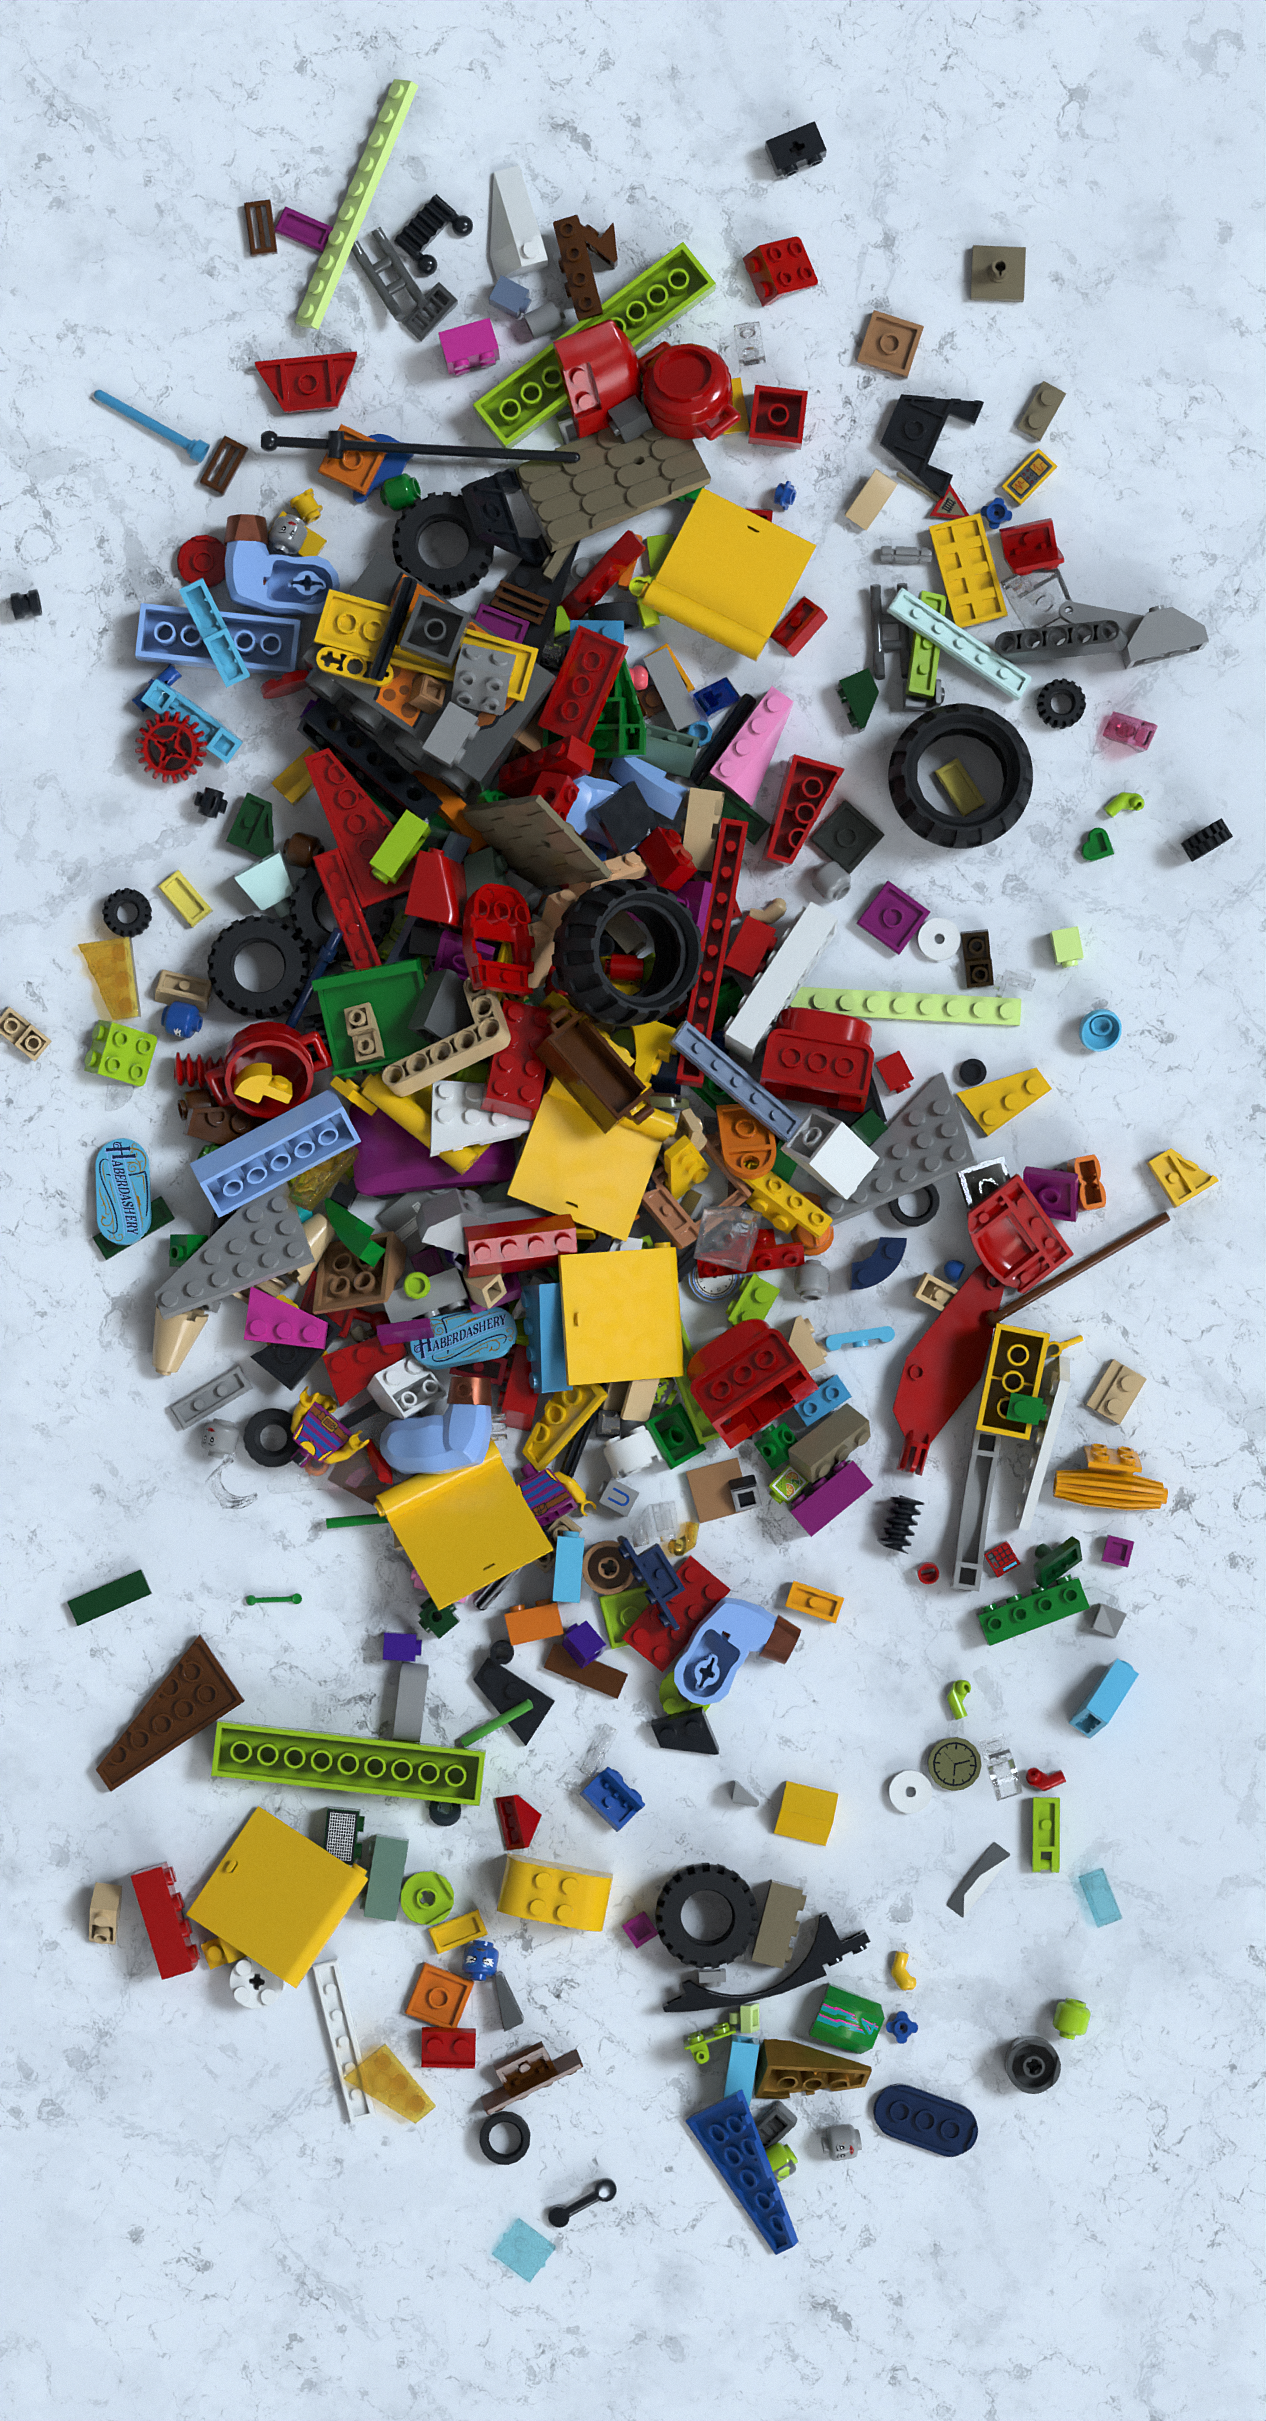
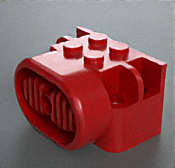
(819, 1059)
(747, 1379)

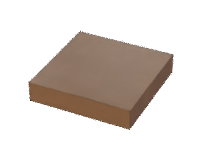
(890, 344)
(712, 1489)

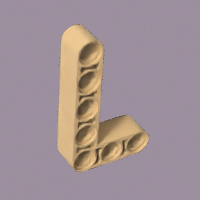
(455, 1046)

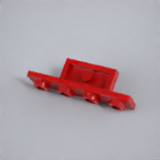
(603, 575)
(764, 1257)

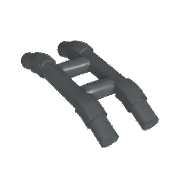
(393, 260)
(880, 645)

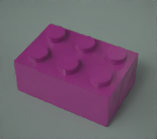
(830, 1496)

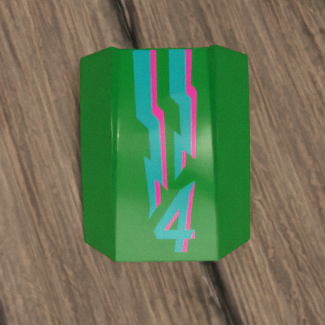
(847, 2020)

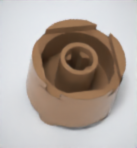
(594, 1573)

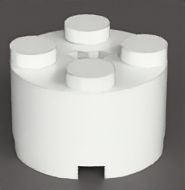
(631, 1453)
(245, 1989)

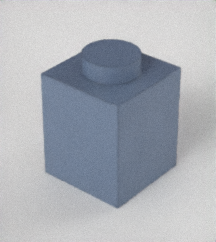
(510, 297)

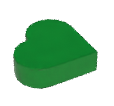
(1097, 845)

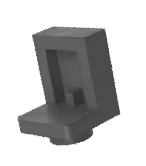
(920, 703)

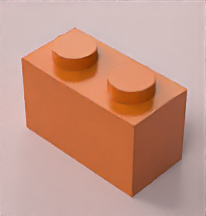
(533, 1622)

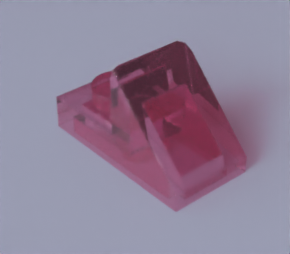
(1130, 731)

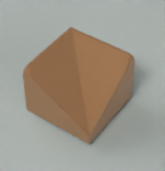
(427, 694)

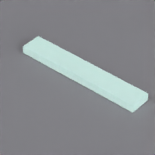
(959, 644)

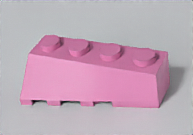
(750, 752)

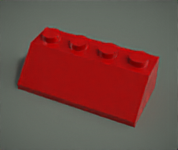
(518, 1245)

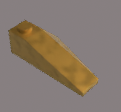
(794, 2068)

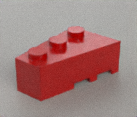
(519, 1399)

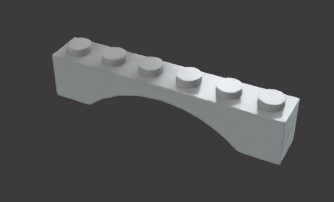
(975, 1510)

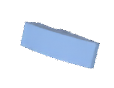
(657, 791)

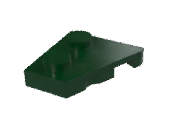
(253, 827)

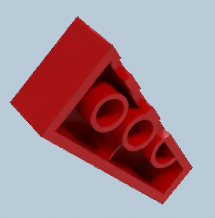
(799, 804)

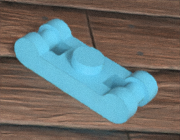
(860, 1337)

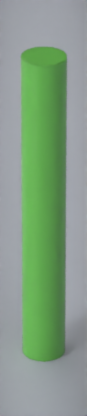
(497, 1722)

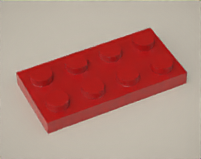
(583, 685)
(688, 1608)

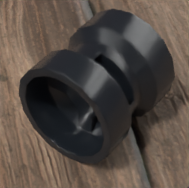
(26, 604)

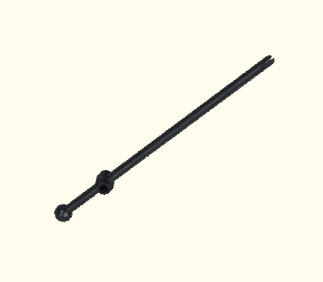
(337, 445)

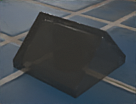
(982, 1180)

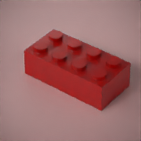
(516, 1072)
(164, 1920)

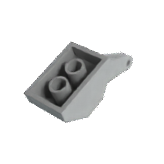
(1151, 637)
(444, 1217)

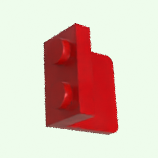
(779, 269)
(1030, 547)

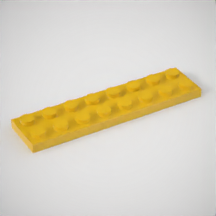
(359, 625)

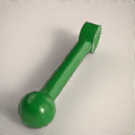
(251, 1600)

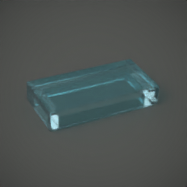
(1100, 1897)

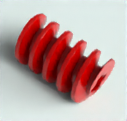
(195, 1070)

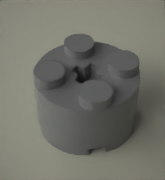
(1040, 2077)

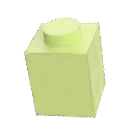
(1066, 946)

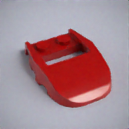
(501, 916)

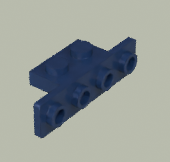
(657, 1575)

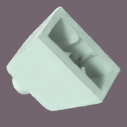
(268, 883)

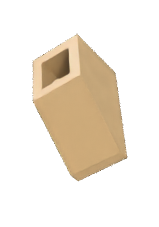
(804, 1346)
(105, 1913)

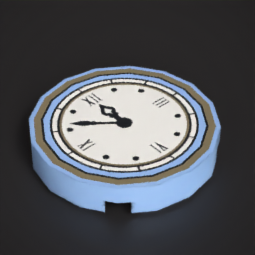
(714, 1288)

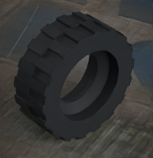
(252, 1438)

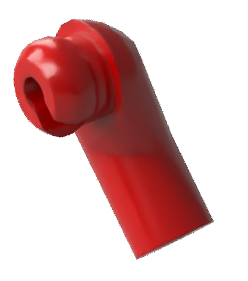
(1043, 1781)

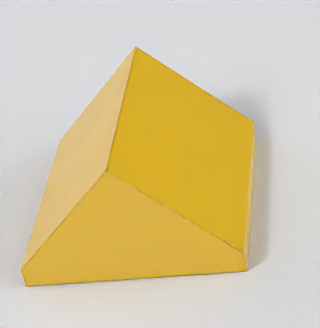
(806, 1813)

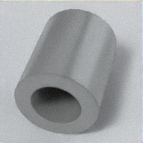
(544, 319)

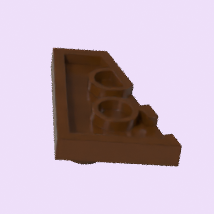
(220, 1124)

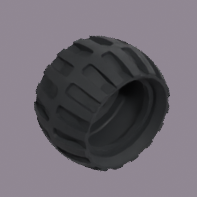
(970, 722)
(675, 947)

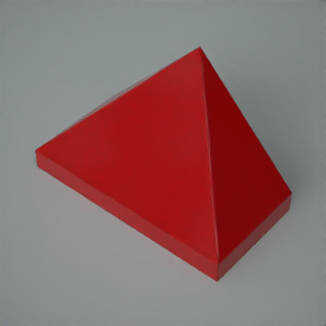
(517, 1821)

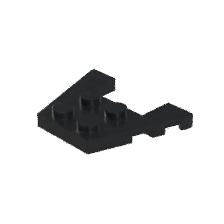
(915, 432)
(493, 517)

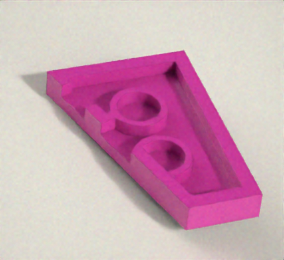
(281, 1323)

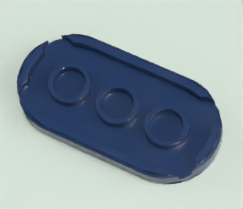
(925, 2120)

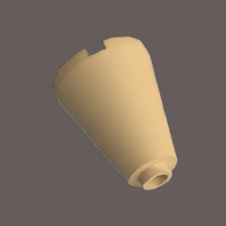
(319, 1235)
(175, 1338)

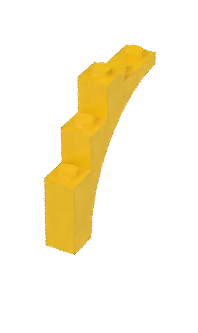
(649, 1039)

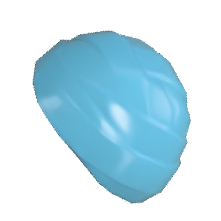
(1100, 1030)

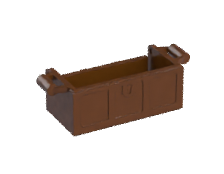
(593, 1071)

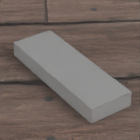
(671, 689)
(211, 1397)

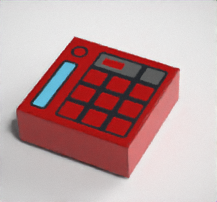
(1002, 1559)

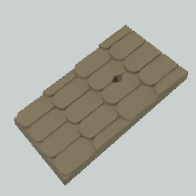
(608, 482)
(536, 841)

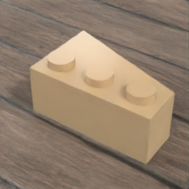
(702, 826)

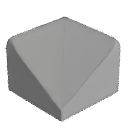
(1108, 1620)

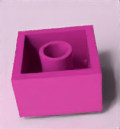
(469, 347)

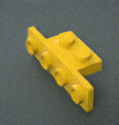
(784, 1204)

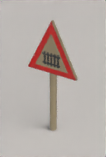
(948, 508)

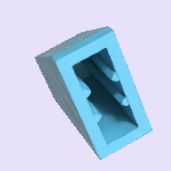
(568, 1567)
(1104, 1698)
(741, 2066)

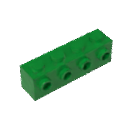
(1032, 1611)

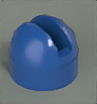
(953, 1270)

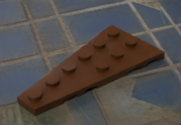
(183, 1705)

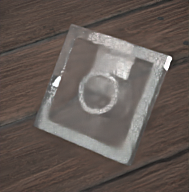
(1037, 596)
(727, 1236)

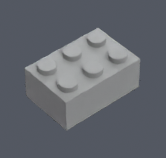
(445, 1291)

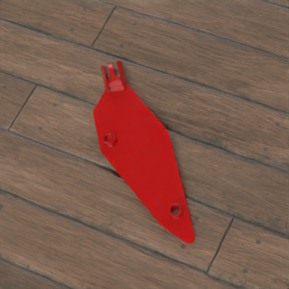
(944, 1367)

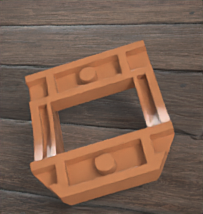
(668, 1211)

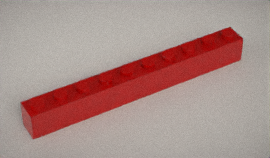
(714, 939)

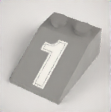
(402, 1215)

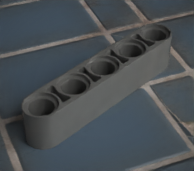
(1071, 647)

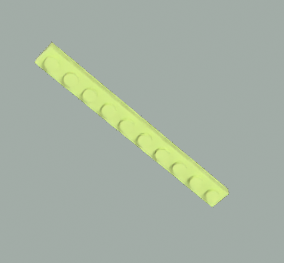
(356, 204)
(911, 1006)

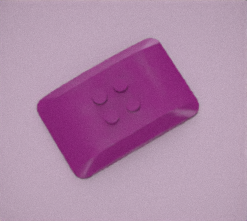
(398, 1162)

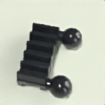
(426, 227)

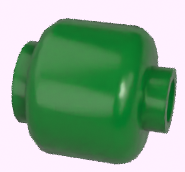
(400, 492)

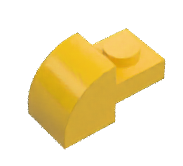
(258, 1080)
(220, 1952)

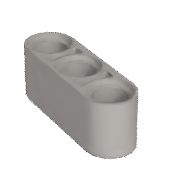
(410, 1702)

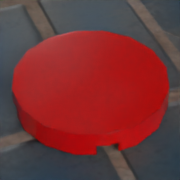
(203, 558)
(289, 683)

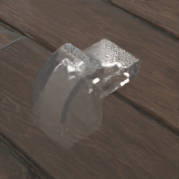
(1000, 1767)

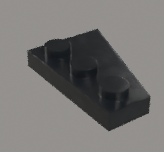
(508, 1690)

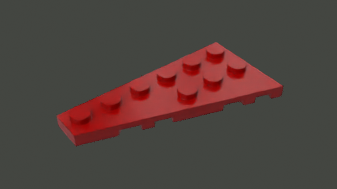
(357, 827)

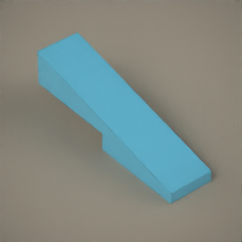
(214, 632)

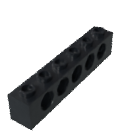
(374, 778)

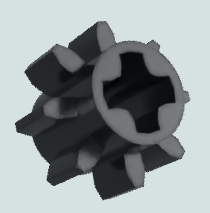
(210, 802)

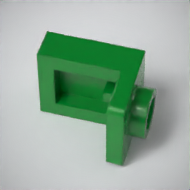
(1026, 1409)

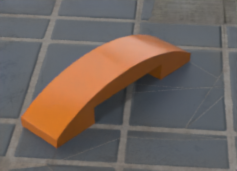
(451, 810)

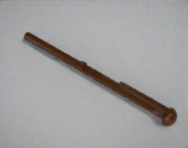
(1088, 1262)

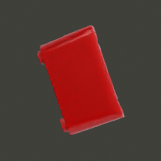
(438, 890)

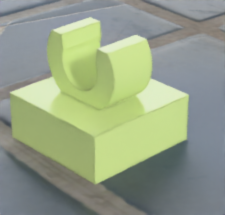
(747, 2017)

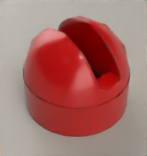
(928, 1577)

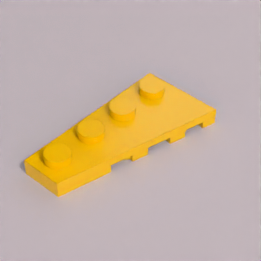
(561, 1421)

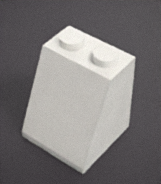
(830, 1153)

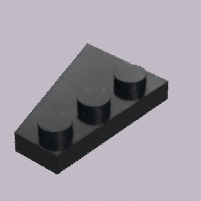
(292, 1363)

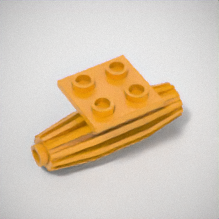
(1110, 1481)

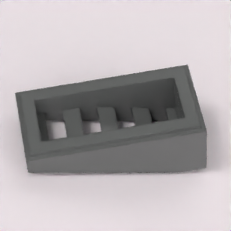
(451, 301)
(509, 2008)
(785, 2114)

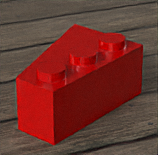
(356, 1365)

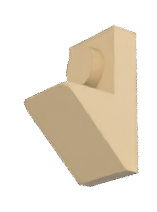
(934, 1291)

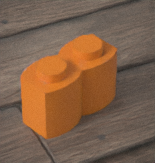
(1090, 1190)

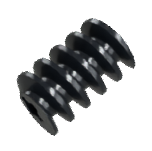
(900, 1523)

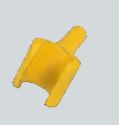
(1065, 1344)

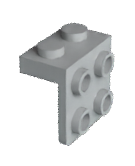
(482, 679)

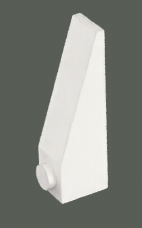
(514, 230)

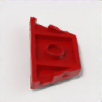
(308, 381)

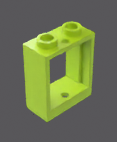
(399, 847)

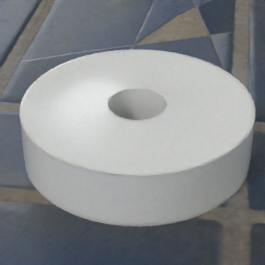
(936, 951)
(913, 1803)

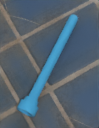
(196, 449)

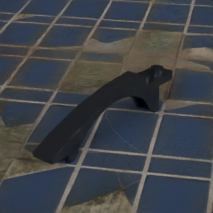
(825, 1949)

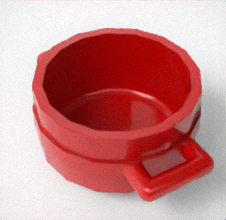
(688, 391)
(277, 1046)

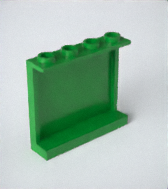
(393, 994)

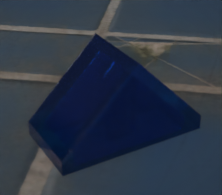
(716, 698)

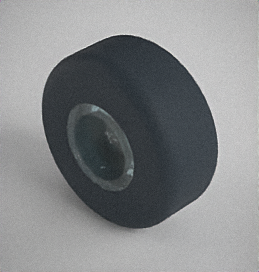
(444, 1818)

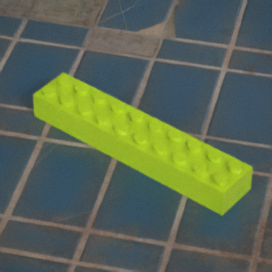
(638, 309)
(348, 1762)

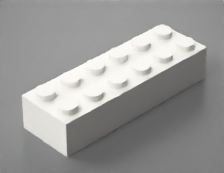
(780, 982)

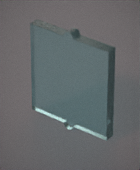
(524, 2250)

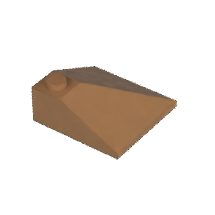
(350, 1282)

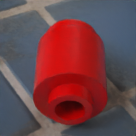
(624, 968)

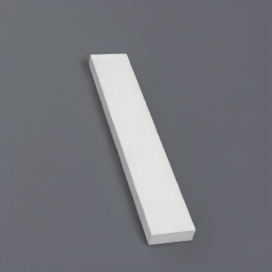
(342, 2036)

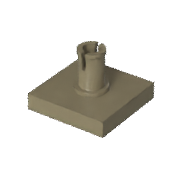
(998, 273)

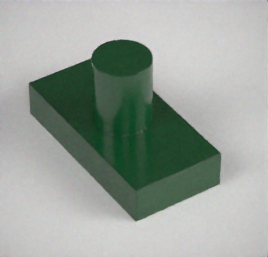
(1056, 1562)

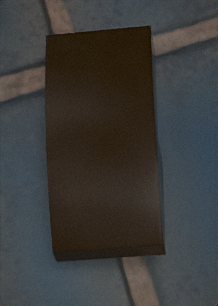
(977, 958)

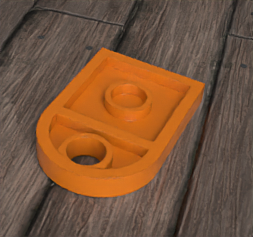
(743, 1140)

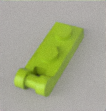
(1045, 1833)

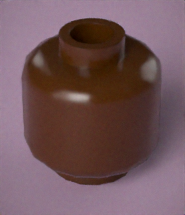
(301, 849)

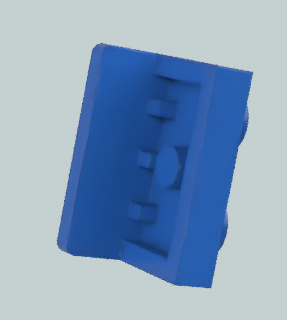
(612, 1798)

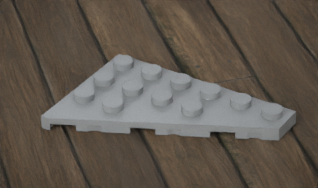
(915, 1151)
(250, 1248)

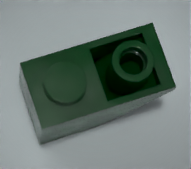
(860, 696)

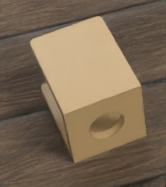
(631, 1398)

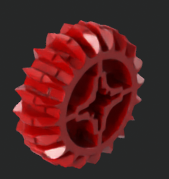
(159, 740)

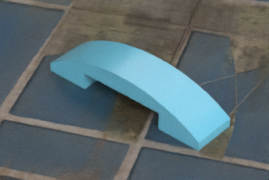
(219, 738)

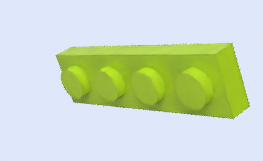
(925, 654)

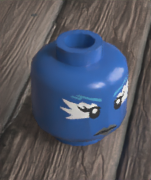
(181, 1019)
(480, 1960)

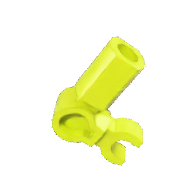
(647, 615)

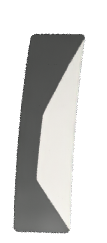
(978, 1879)

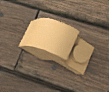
(689, 1126)
(485, 1289)

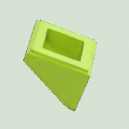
(562, 624)

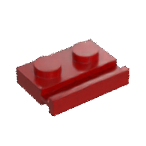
(448, 2047)

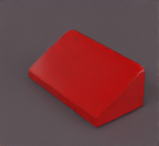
(799, 626)

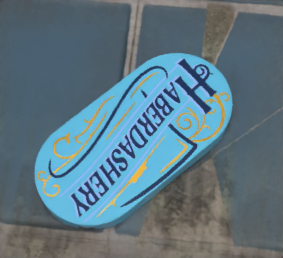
(123, 1191)
(466, 1338)

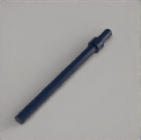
(325, 956)

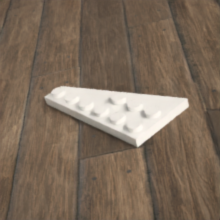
(461, 1122)
(1045, 1438)

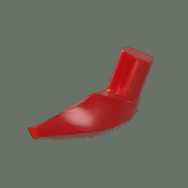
(379, 1464)

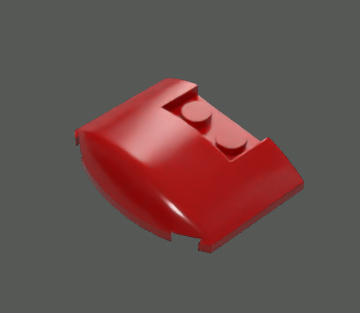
(597, 374)
(1016, 1236)

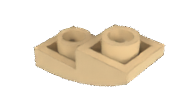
(871, 499)
(365, 1033)
(23, 1034)
(557, 1528)

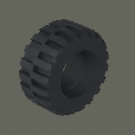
(406, 538)
(309, 928)
(223, 957)
(700, 1952)

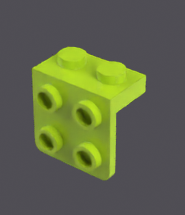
(120, 1053)

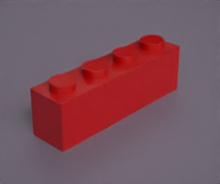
(564, 757)

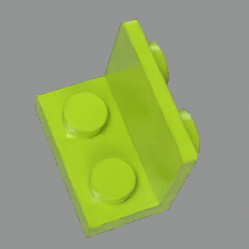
(754, 1301)

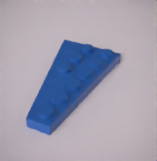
(737, 2151)

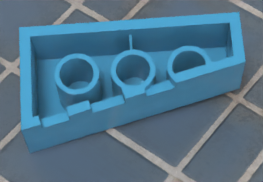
(545, 1337)

